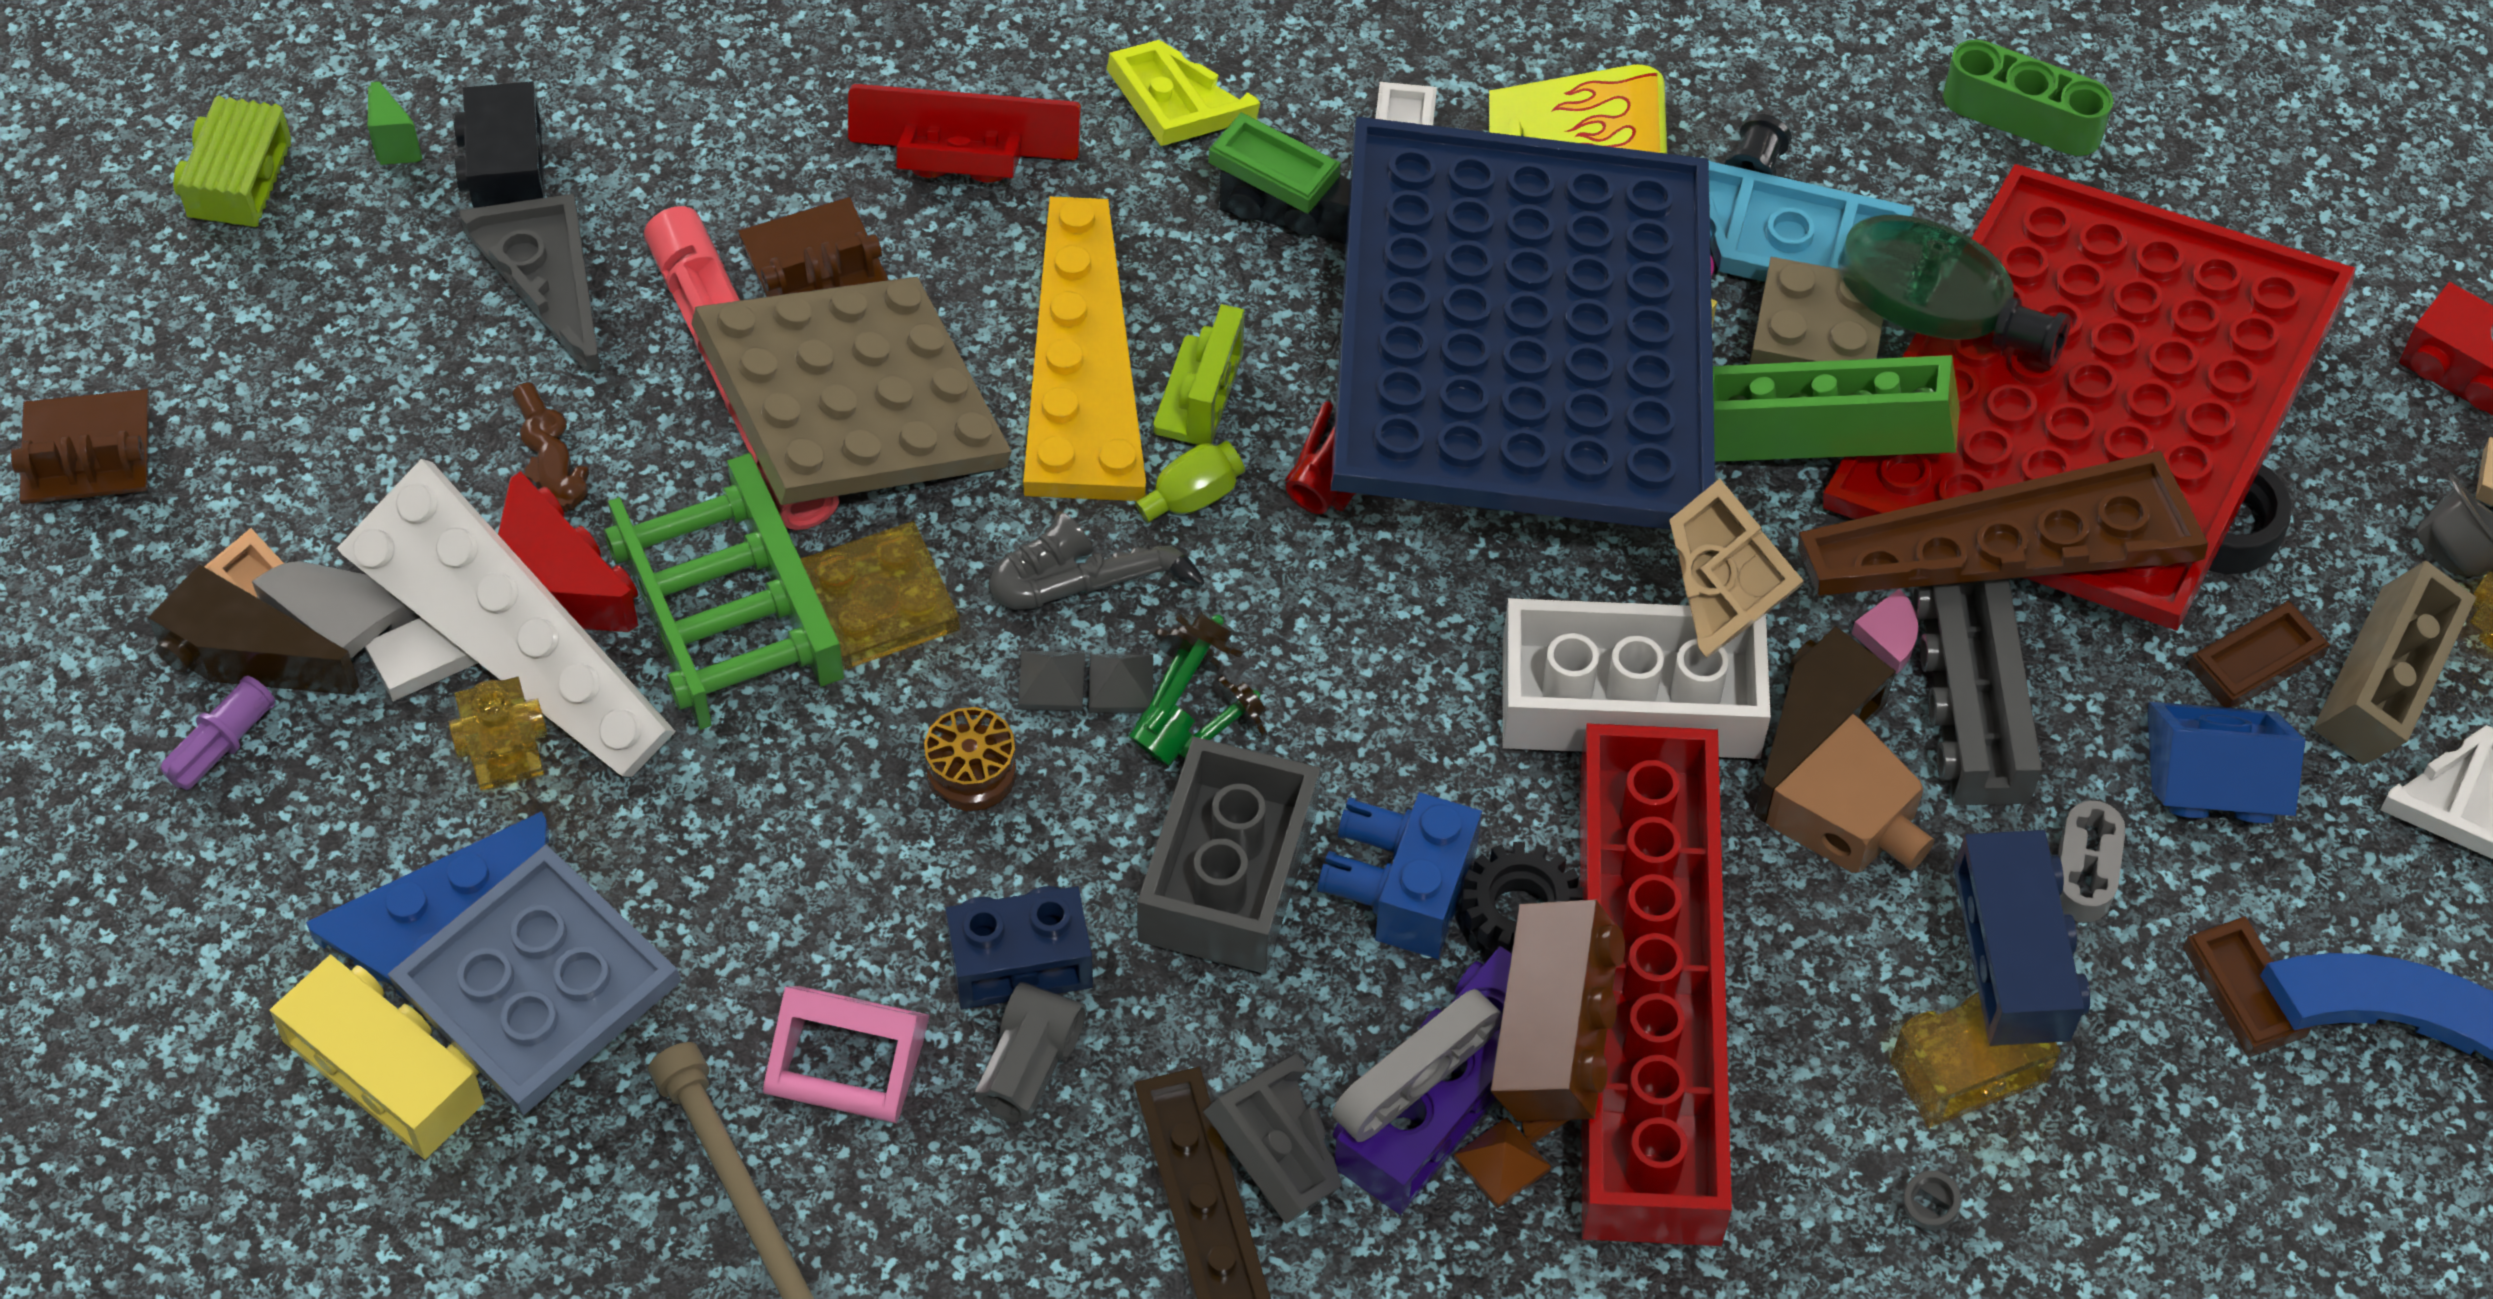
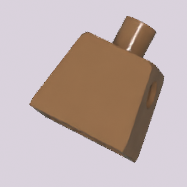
(1852, 802)

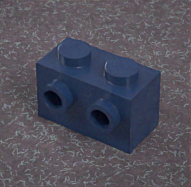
(1017, 940)

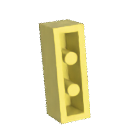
(379, 1054)

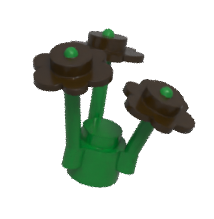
(1165, 726)

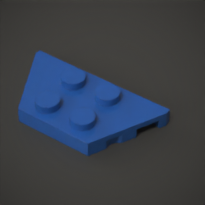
(404, 914)

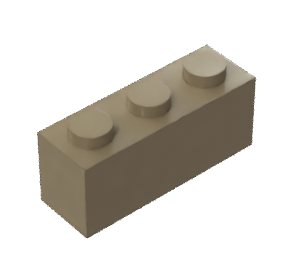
(2394, 663)

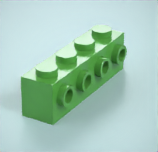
(1835, 408)

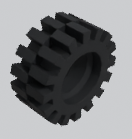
(1507, 874)

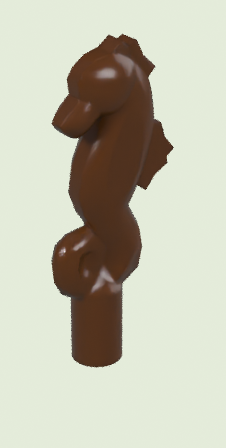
(553, 462)

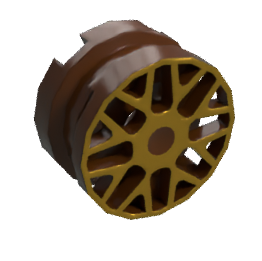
(962, 745)

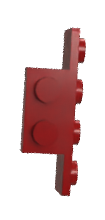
(962, 130)

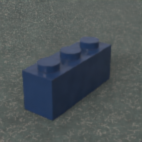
(2020, 938)

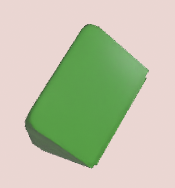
(390, 128)

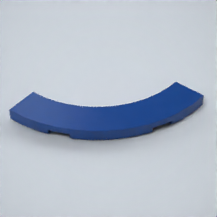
(2375, 987)

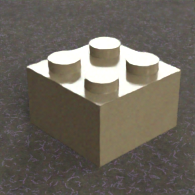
(1812, 317)

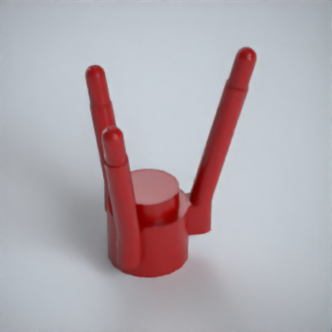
(1310, 478)

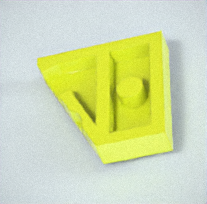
(1174, 94)

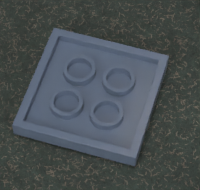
(534, 978)

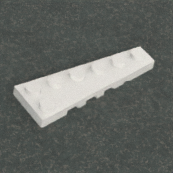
(479, 594)

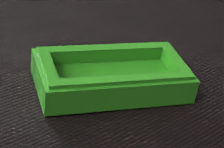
(1274, 162)

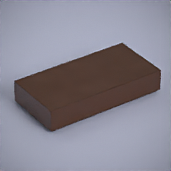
(2258, 655)
(2230, 966)

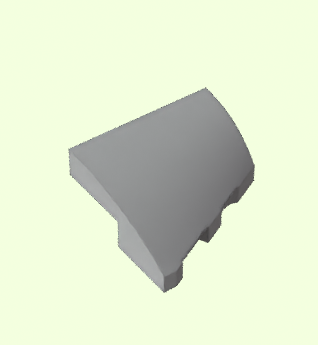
(333, 602)

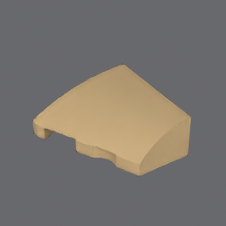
(1727, 567)

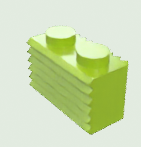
(233, 161)

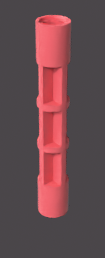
(699, 279)

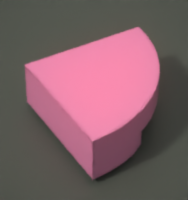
(1889, 630)

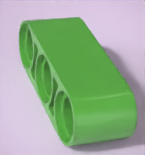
(2027, 97)

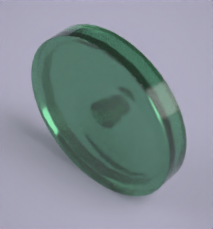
(1924, 276)

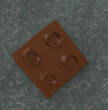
(813, 250)
(83, 446)

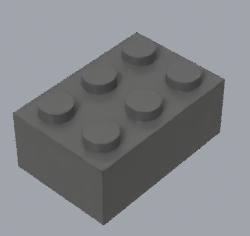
(1228, 855)

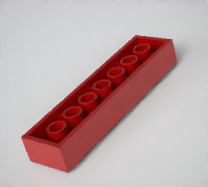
(1654, 863)

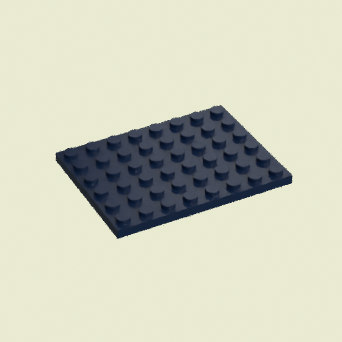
(1525, 325)

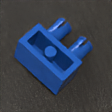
(1424, 884)

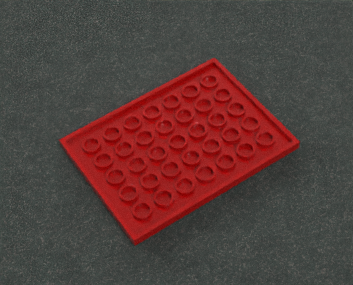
(2172, 347)

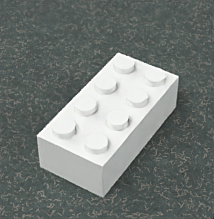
(1628, 668)

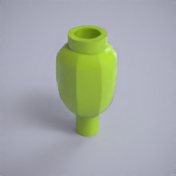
(1193, 481)

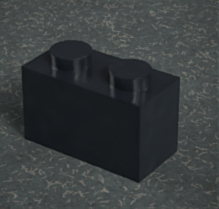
(501, 144)

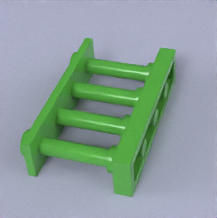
(766, 547)

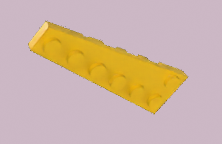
(1082, 393)

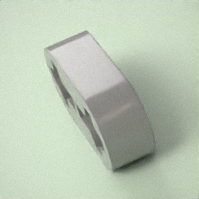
(2102, 863)

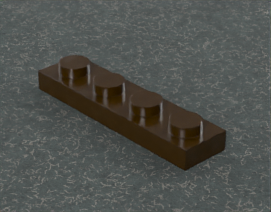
(1199, 1188)

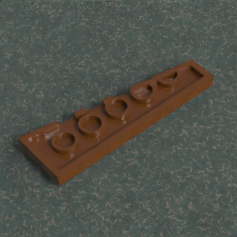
(2048, 525)

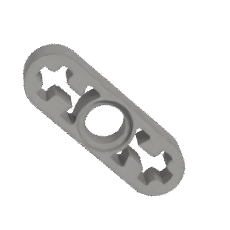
(1417, 1065)

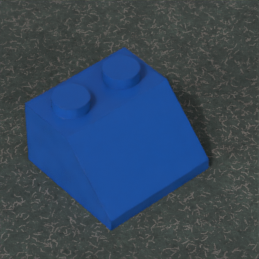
(2224, 761)

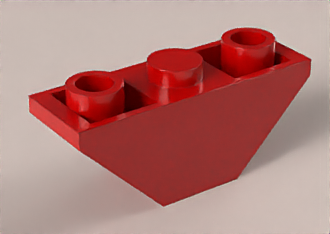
(566, 559)

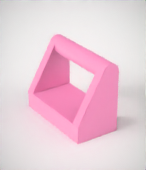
(853, 1014)

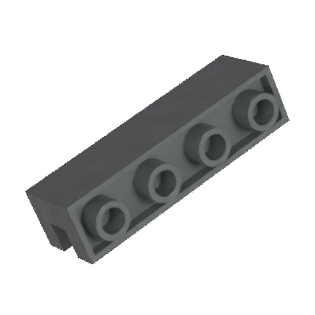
(1978, 692)

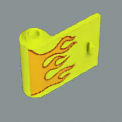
(1595, 108)

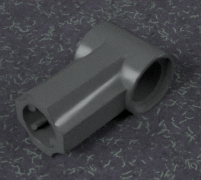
(1034, 1036)

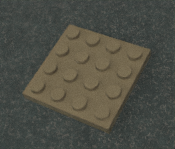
(849, 389)

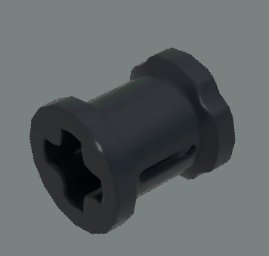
(1761, 143)
(2031, 331)

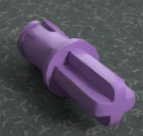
(217, 733)

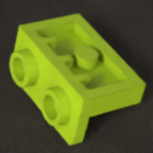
(1202, 380)

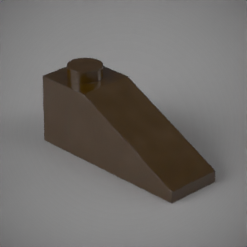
(234, 635)
(1825, 689)

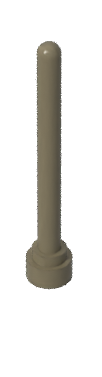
(682, 1075)

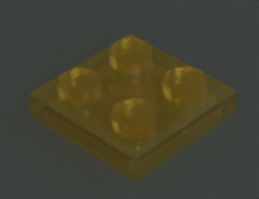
(881, 594)

